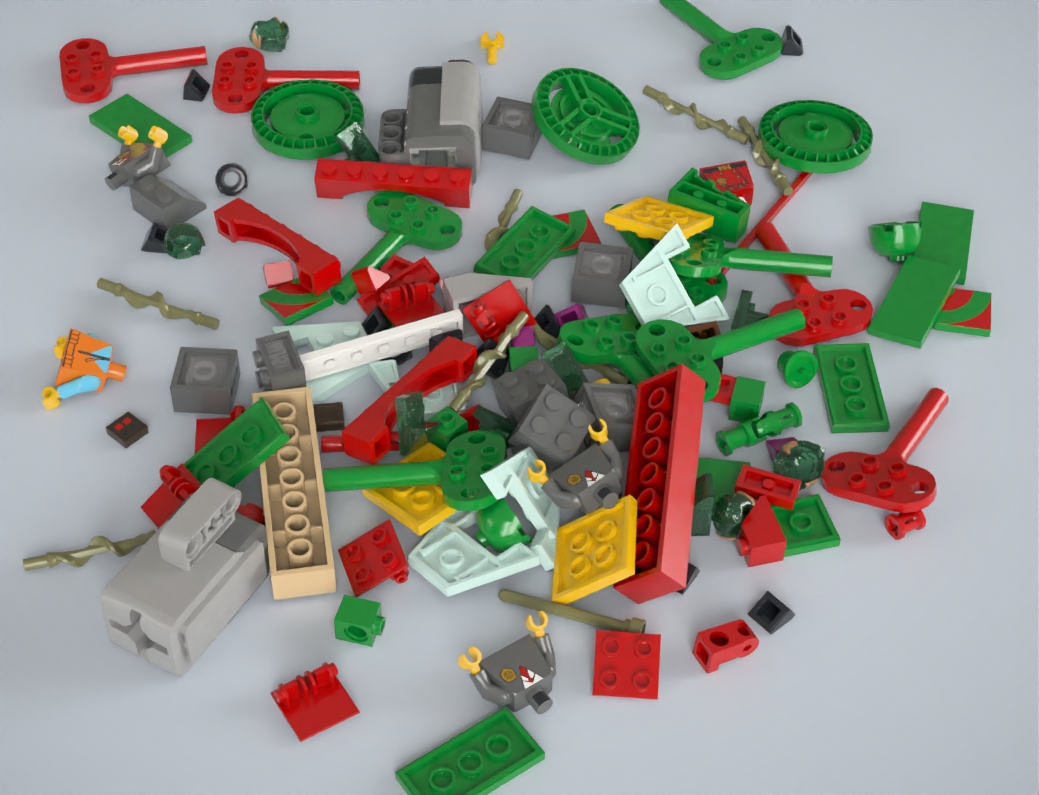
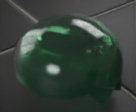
(183, 241)

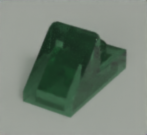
(357, 144)
(745, 311)
(566, 367)
(494, 422)
(412, 428)

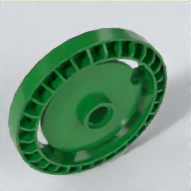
(585, 116)
(305, 118)
(815, 136)

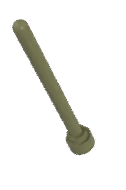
(634, 626)

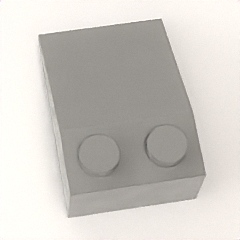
(468, 287)

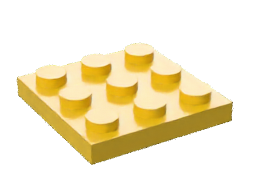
(655, 217)
(414, 506)
(595, 551)

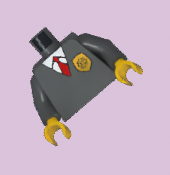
(138, 158)
(587, 479)
(517, 673)

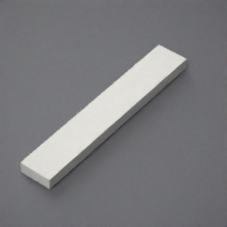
(378, 345)

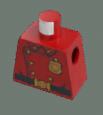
(731, 177)

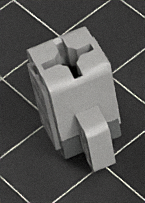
(187, 580)

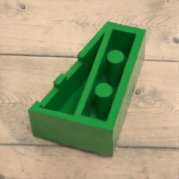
(729, 211)

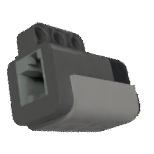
(440, 120)

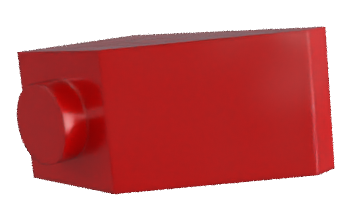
(761, 536)

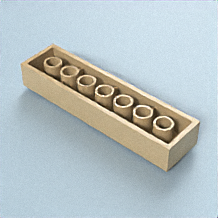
(296, 502)

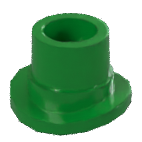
(797, 367)

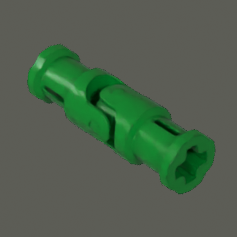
(748, 433)

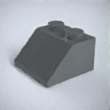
(163, 201)

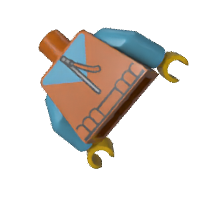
(82, 367)

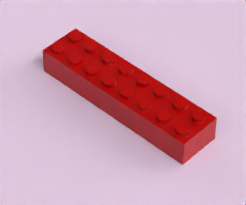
(663, 480)

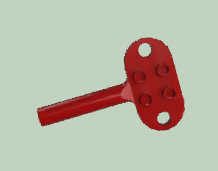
(93, 68)
(243, 78)
(826, 313)
(886, 477)

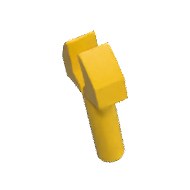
(492, 46)

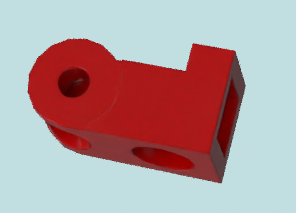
(724, 644)

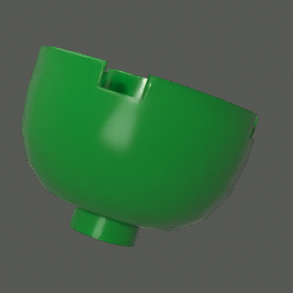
(895, 239)
(500, 527)

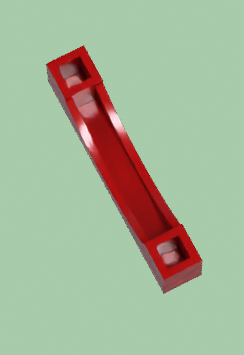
(343, 177)
(244, 222)
(369, 434)

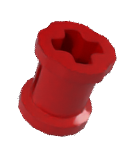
(902, 528)

